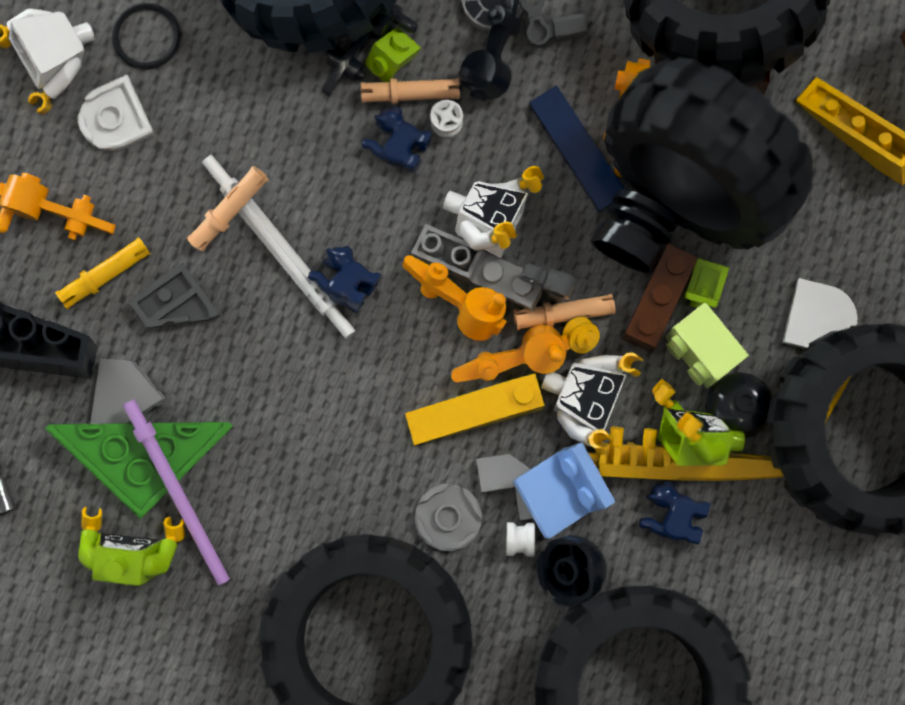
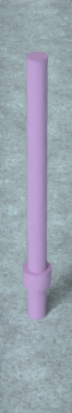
(145, 433)

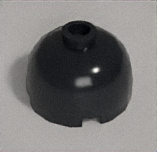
(740, 402)
(572, 569)

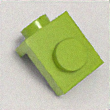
(391, 54)
(706, 283)

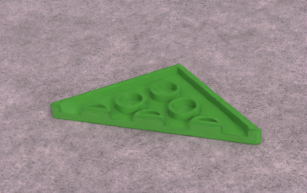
(123, 463)

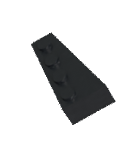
(43, 345)

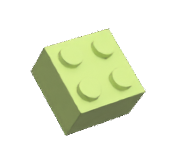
(705, 346)

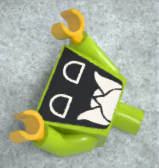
(694, 436)
(126, 557)

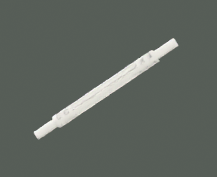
(281, 250)

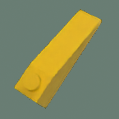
(857, 127)
(476, 409)

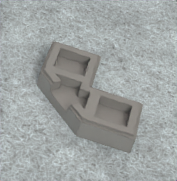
(498, 474)

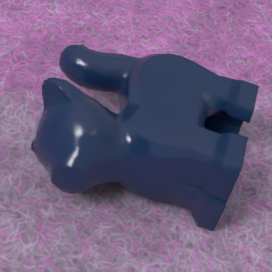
(401, 142)
(350, 278)
(680, 512)

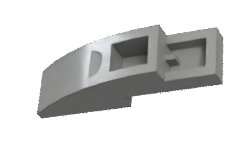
(476, 266)

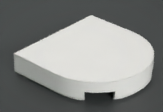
(114, 116)
(817, 311)

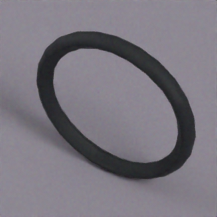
(146, 6)

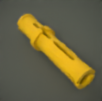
(102, 273)

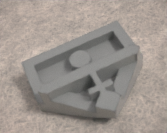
(119, 383)

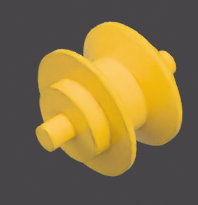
(581, 334)

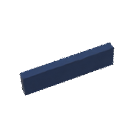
(576, 147)

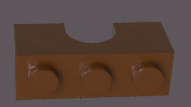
(660, 298)

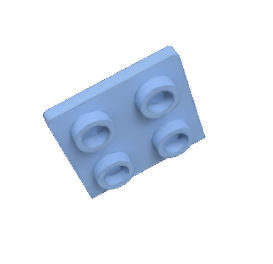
(563, 489)

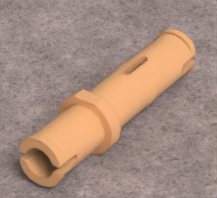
(410, 90)
(218, 219)
(562, 312)

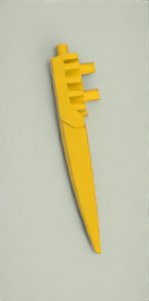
(654, 462)

